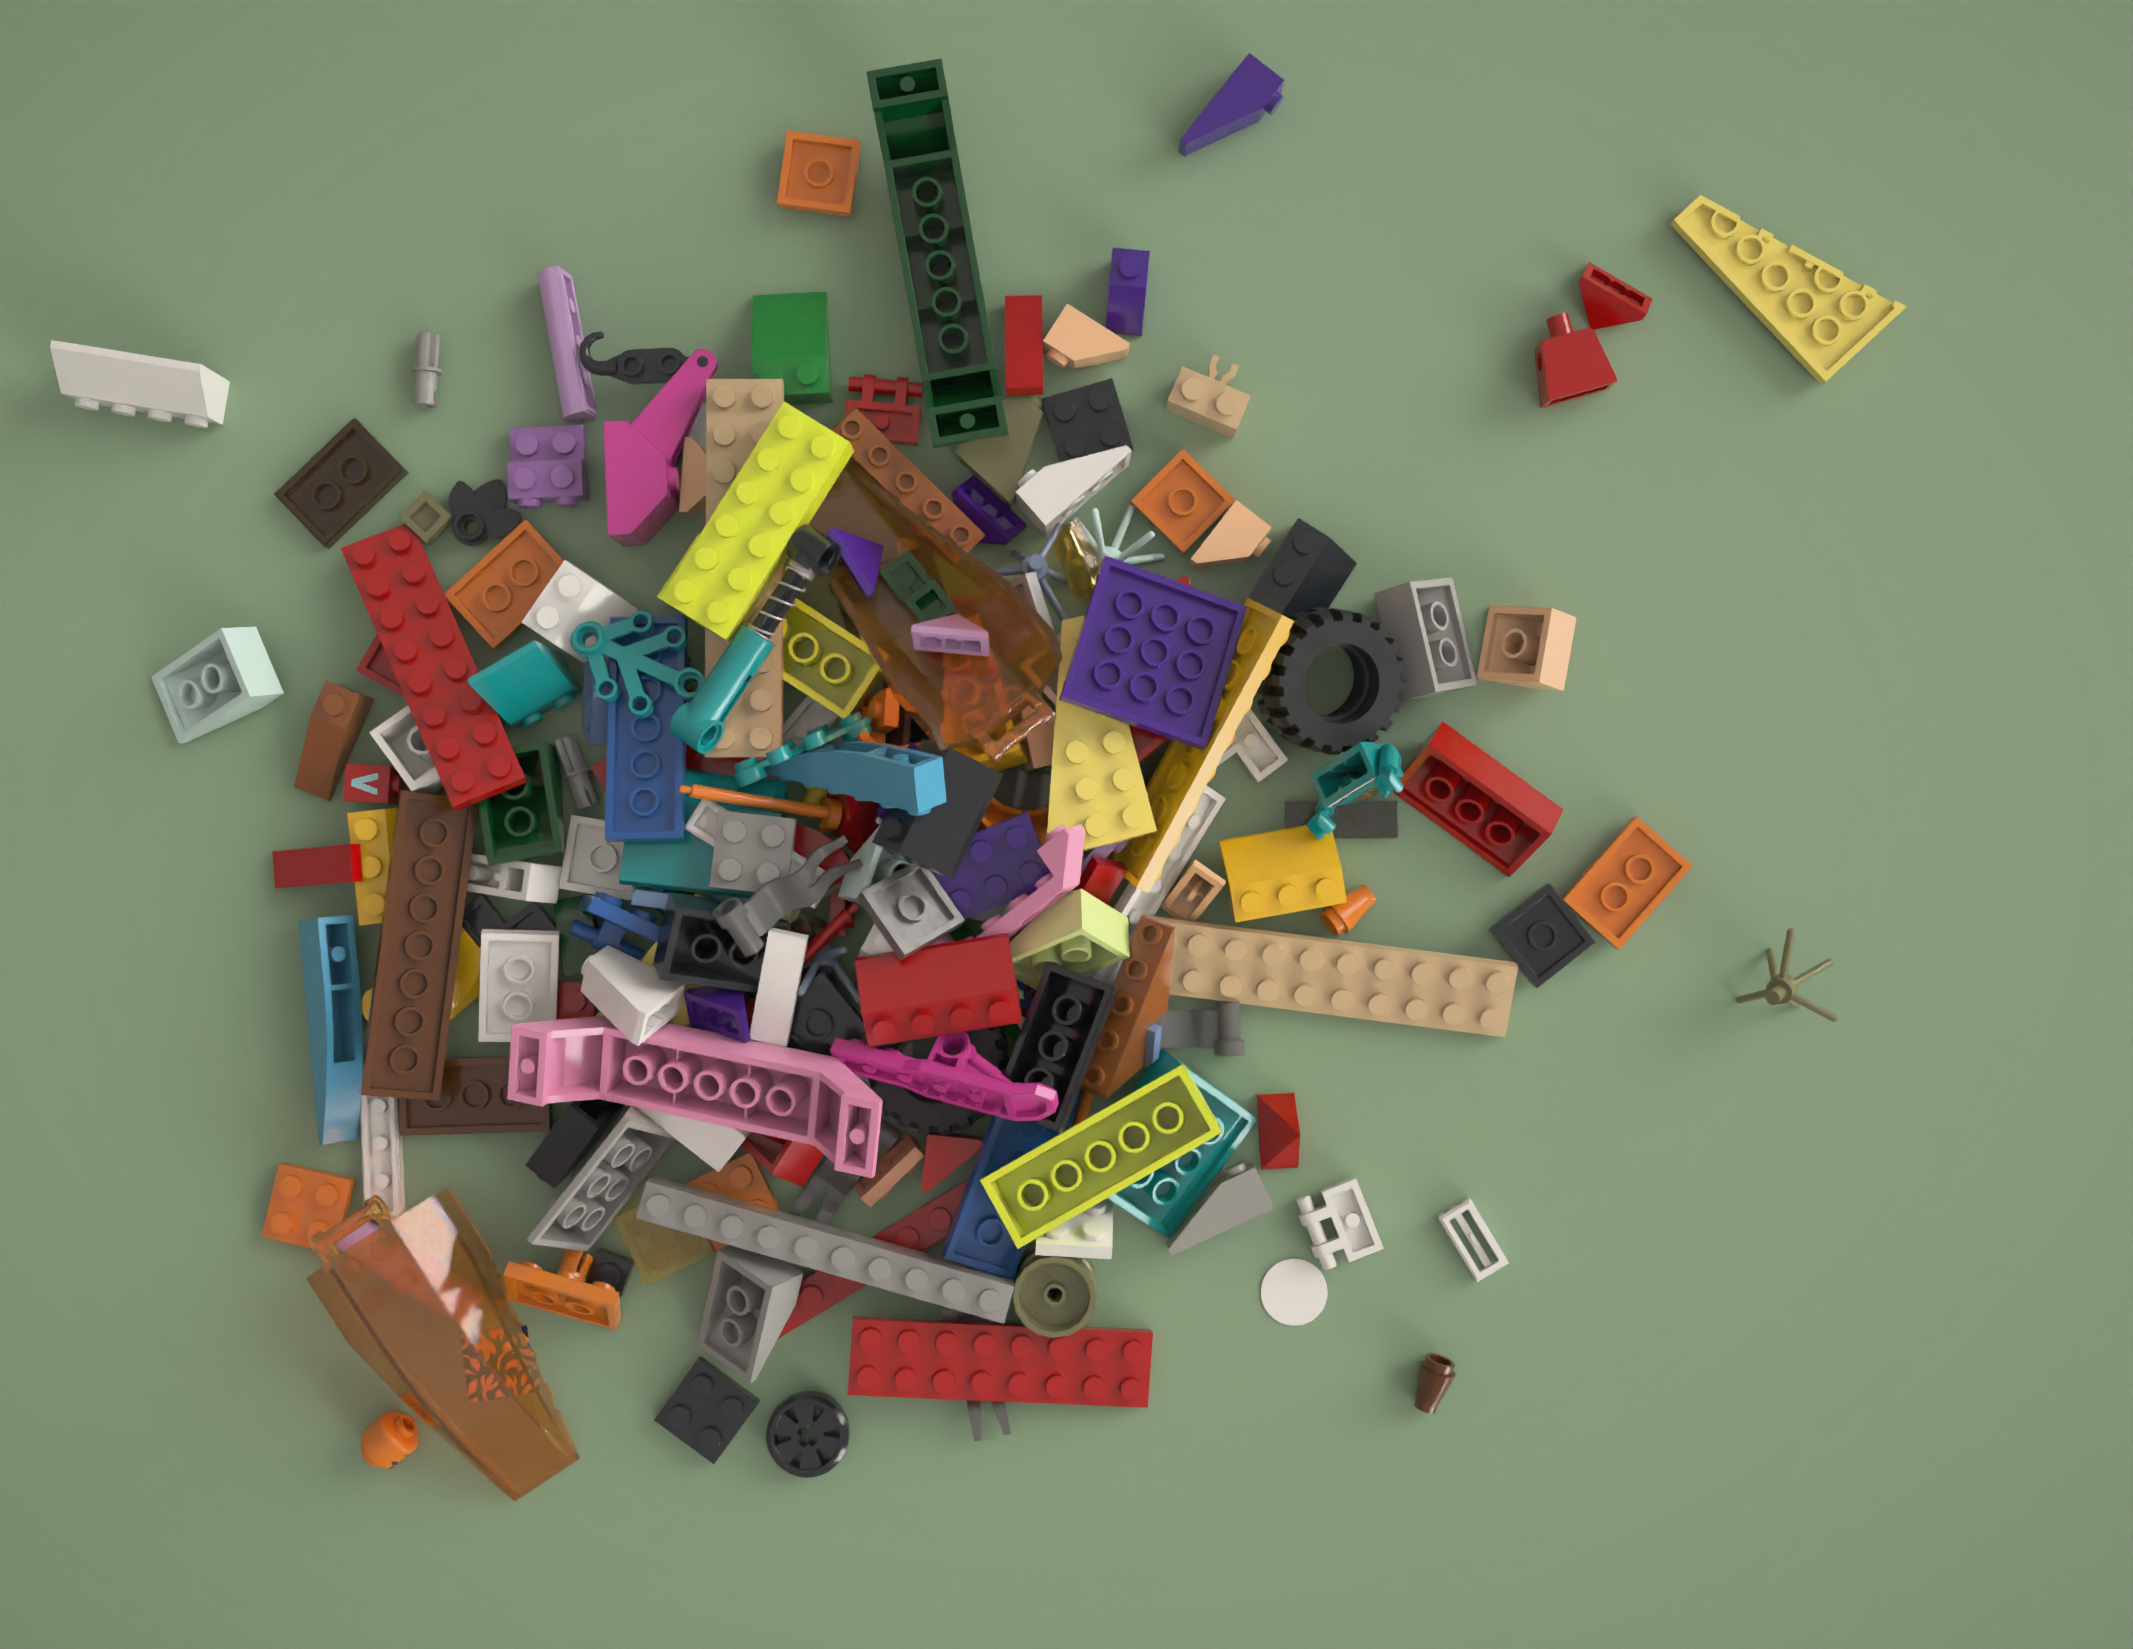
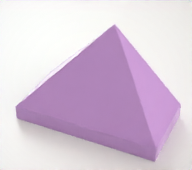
(951, 635)

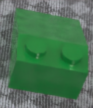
(793, 345)

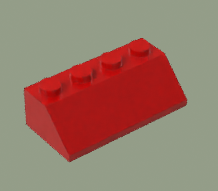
(1478, 800)
(938, 990)

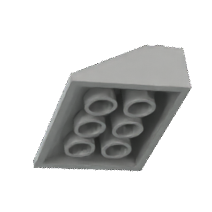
(603, 1183)

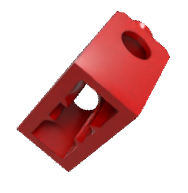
(1570, 363)

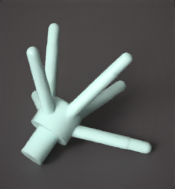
(1113, 552)

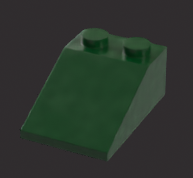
(529, 817)

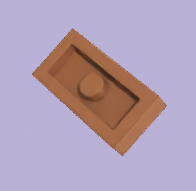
(890, 1168)

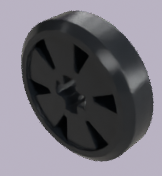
(831, 1432)

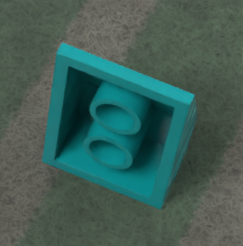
(527, 684)

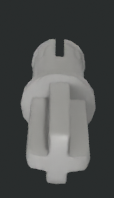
(426, 370)
(575, 772)

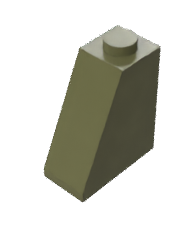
(1004, 459)

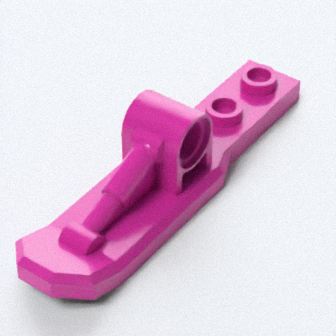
(954, 1079)

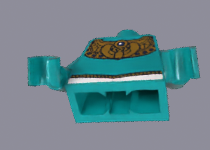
(1354, 778)

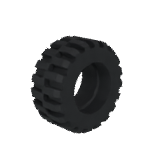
(1373, 688)
(934, 1115)

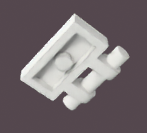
(1350, 1219)

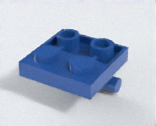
(614, 924)

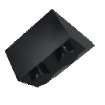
(702, 953)

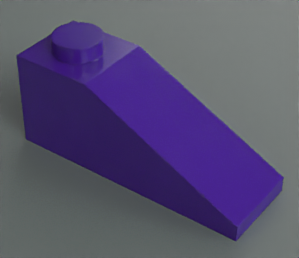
(1238, 104)

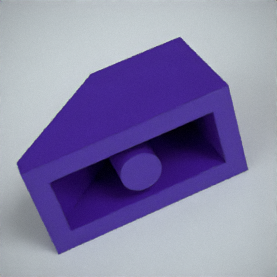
(1127, 291)

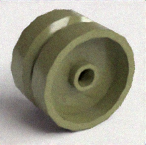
(1059, 1310)

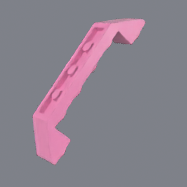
(1064, 859)

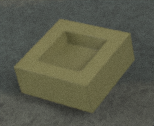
(427, 517)

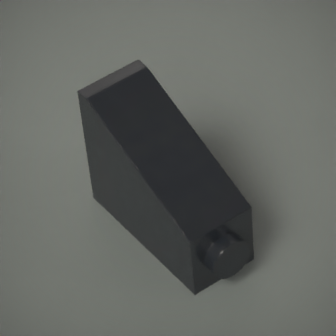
(572, 1138)

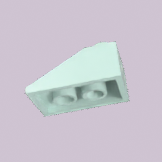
(217, 682)

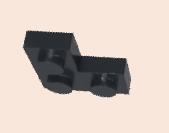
(484, 915)

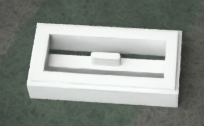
(1455, 1212)

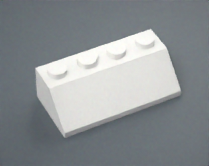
(140, 384)

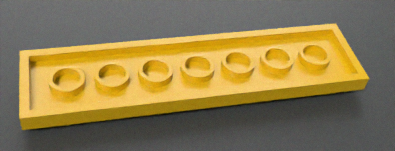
(1187, 770)

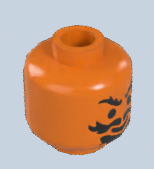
(389, 1440)

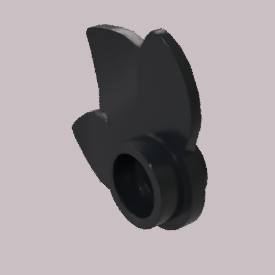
(485, 507)

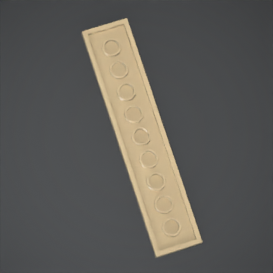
(735, 422)
(1341, 977)

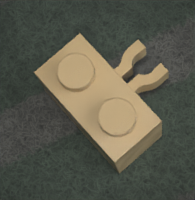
(1208, 400)

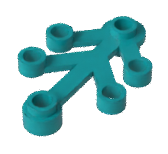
(633, 658)
(750, 771)

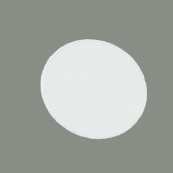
(1294, 1292)

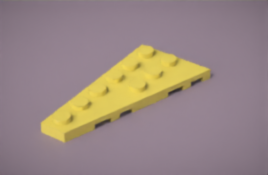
(1794, 294)
(1094, 768)

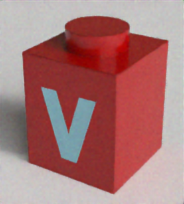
(372, 784)

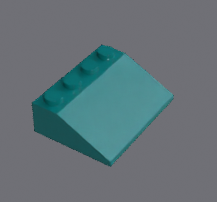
(689, 862)
(1172, 1190)

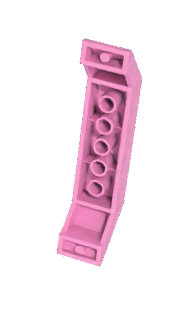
(702, 1079)

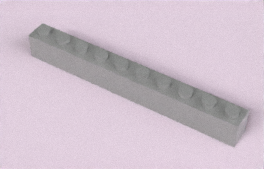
(825, 1248)

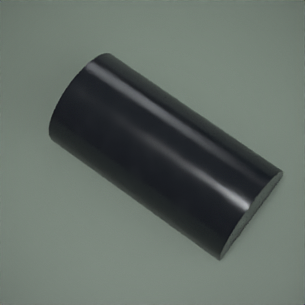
(1061, 1036)

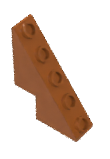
(898, 475)
(1138, 1005)

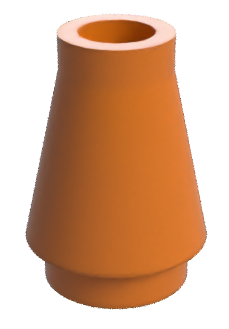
(1344, 916)

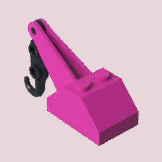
(643, 455)

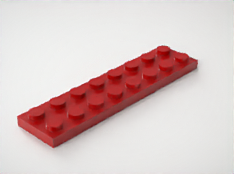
(433, 666)
(998, 1362)

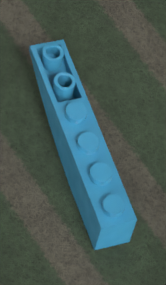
(870, 773)
(333, 1023)

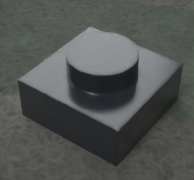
(611, 1269)

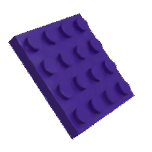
(1153, 653)

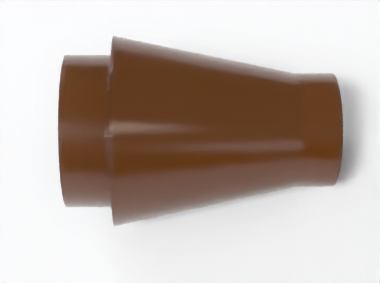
(1433, 1381)

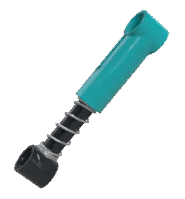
(702, 719)

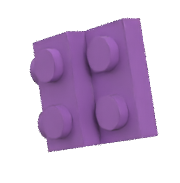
(548, 466)

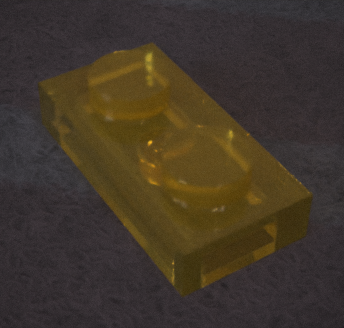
(1077, 559)

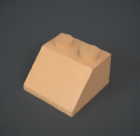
(1526, 647)

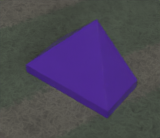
(987, 512)
(859, 558)
(718, 1011)

